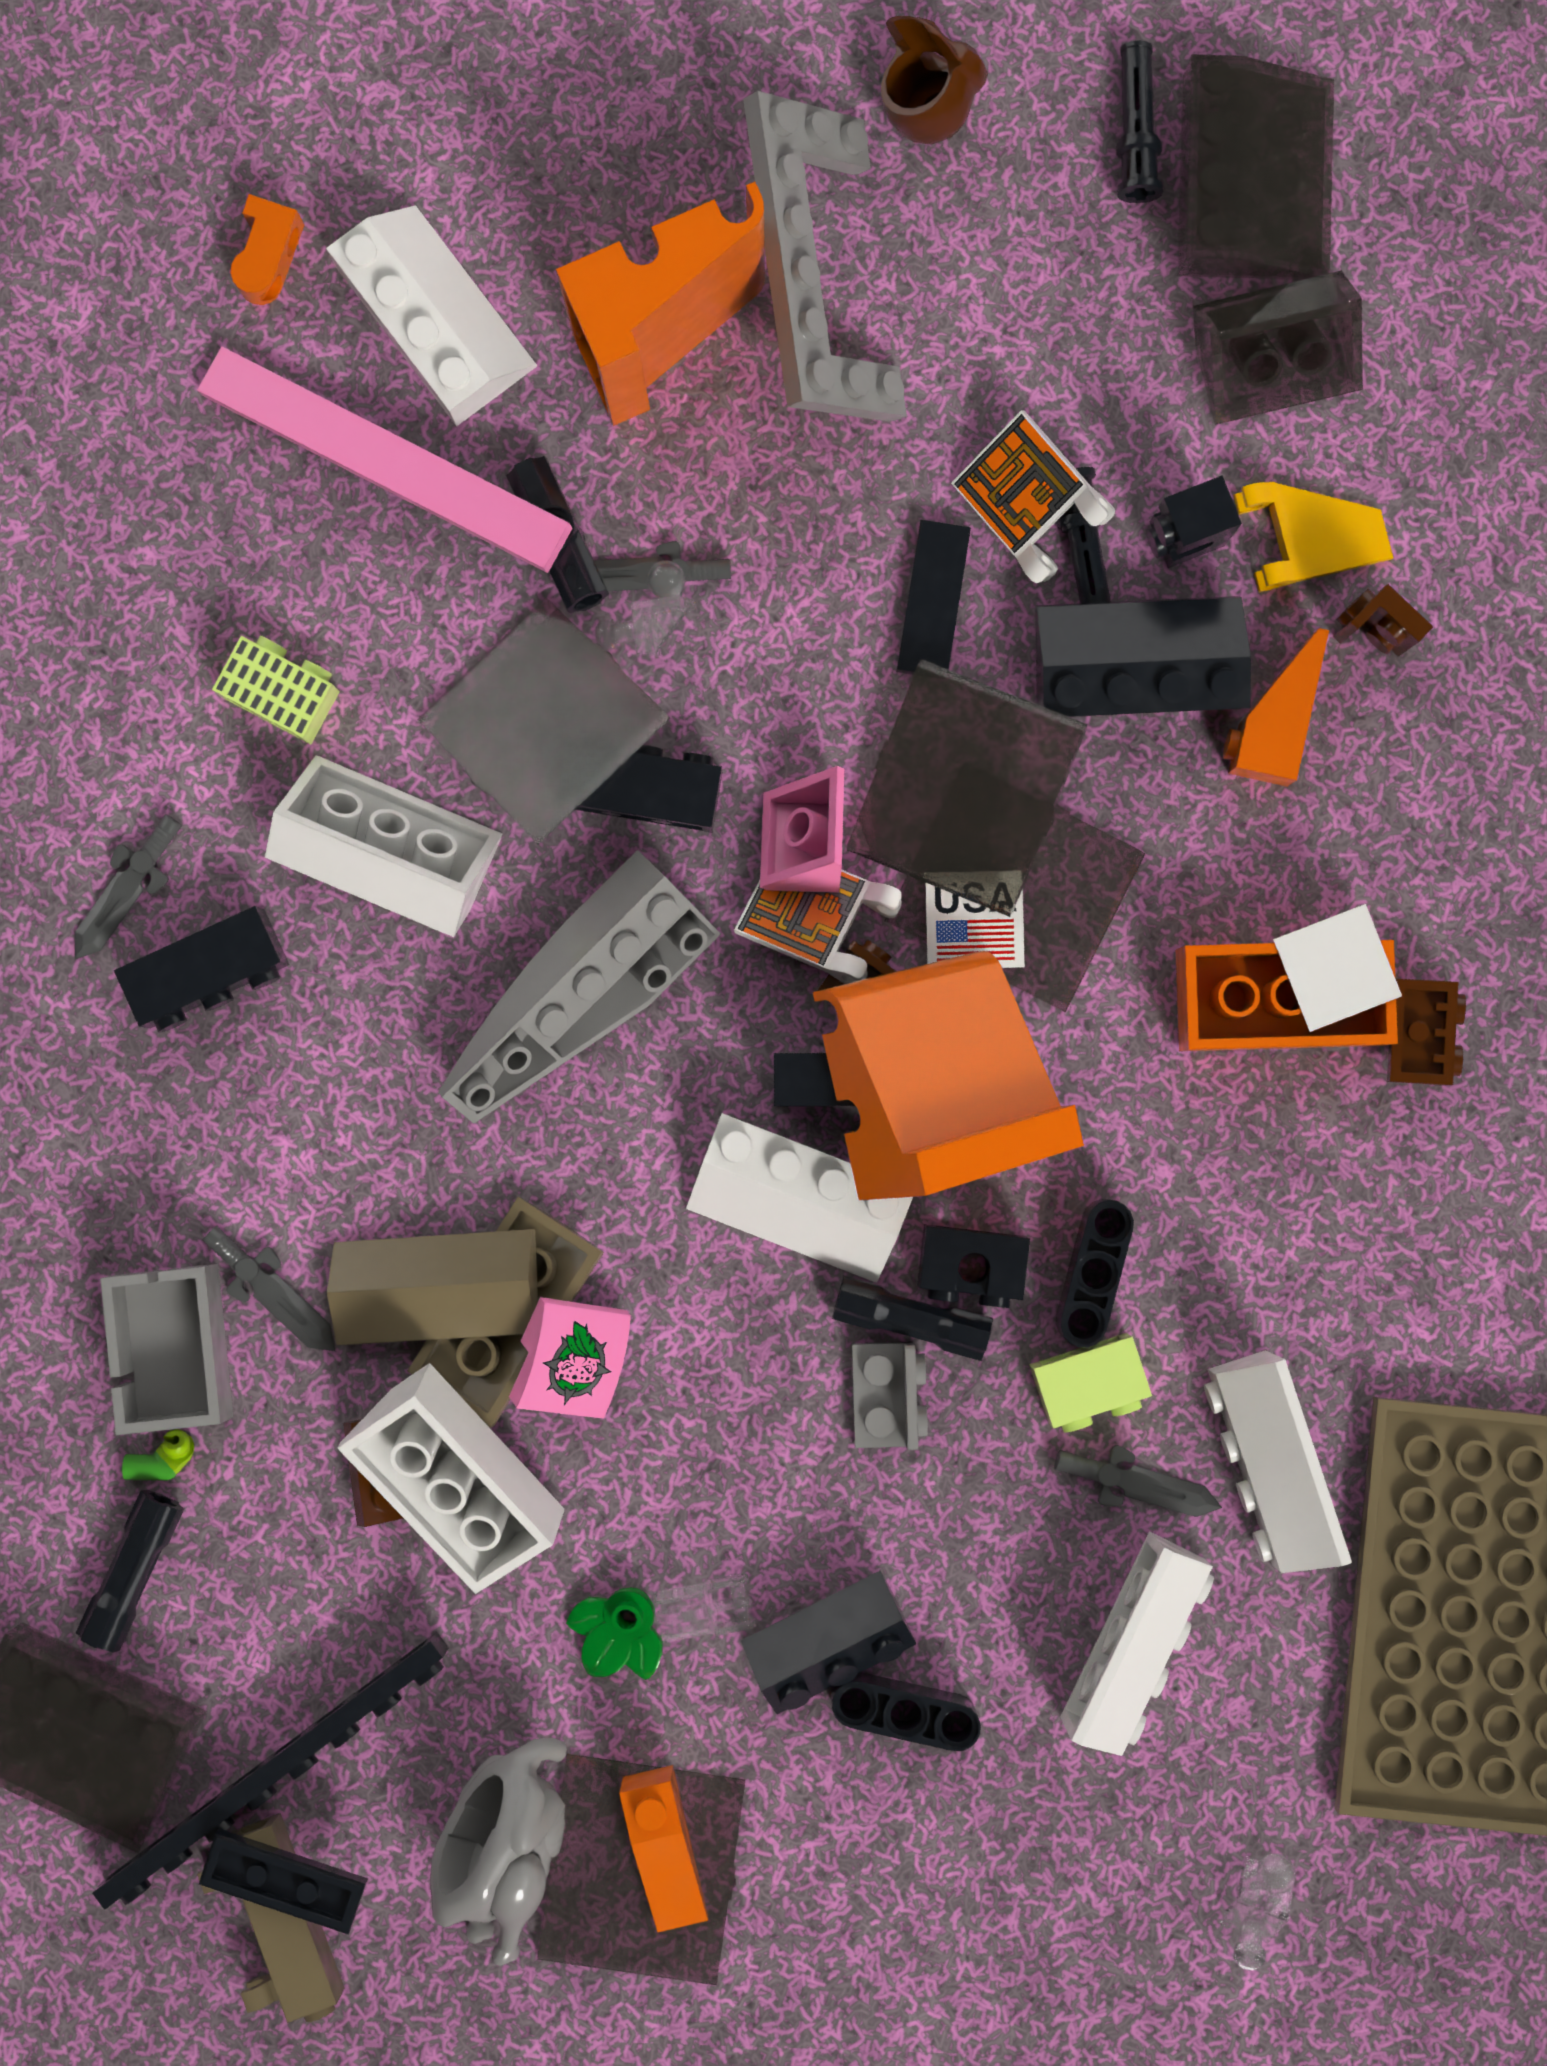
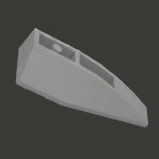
(581, 985)

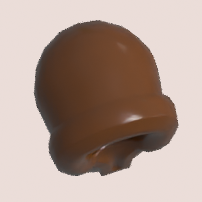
(924, 92)

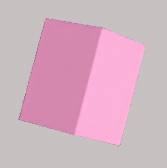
(803, 834)

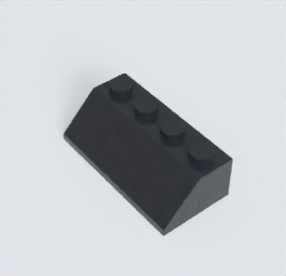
(1143, 656)

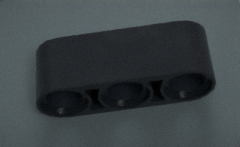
(1097, 1298)
(923, 1728)

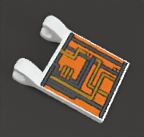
(1023, 488)
(816, 923)

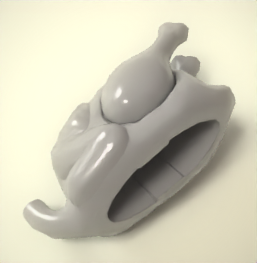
(499, 1847)

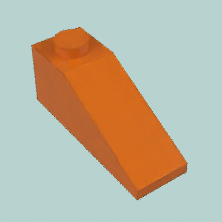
(1274, 731)
(663, 1848)

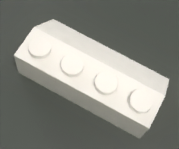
(431, 310)
(382, 845)
(795, 1199)
(1277, 1464)
(453, 1479)
(1136, 1645)

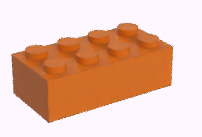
(1245, 1002)

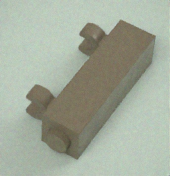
(294, 1949)

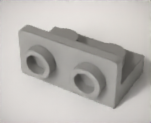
(886, 1395)

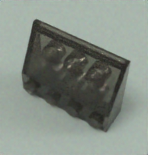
(1254, 170)
(88, 1736)

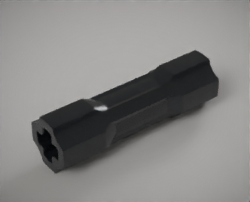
(948, 1328)
(114, 1605)

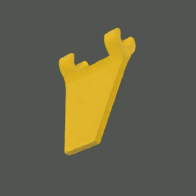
(1314, 533)

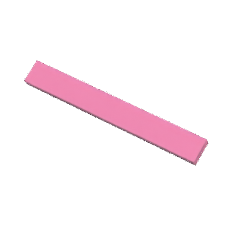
(385, 459)

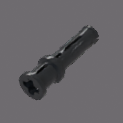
(1144, 146)
(1072, 523)

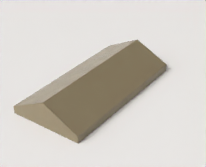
(433, 1287)
(487, 1367)

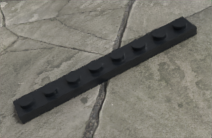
(257, 1784)

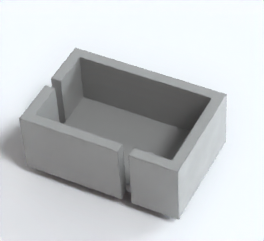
(174, 1341)

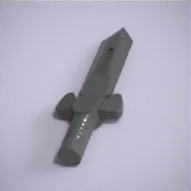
(633, 572)
(125, 888)
(271, 1291)
(1138, 1483)

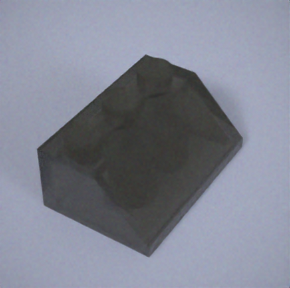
(1280, 346)

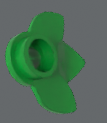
(614, 1641)

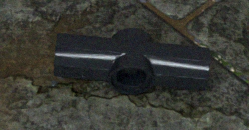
(574, 567)

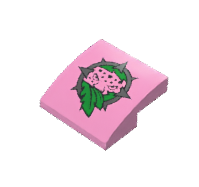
(571, 1358)

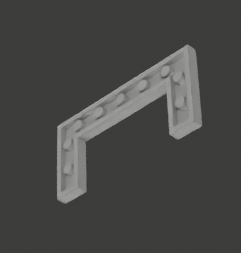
(782, 139)

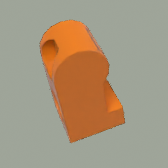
(269, 250)

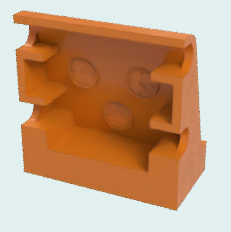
(647, 317)
(941, 1079)

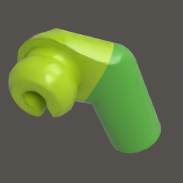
(164, 1462)

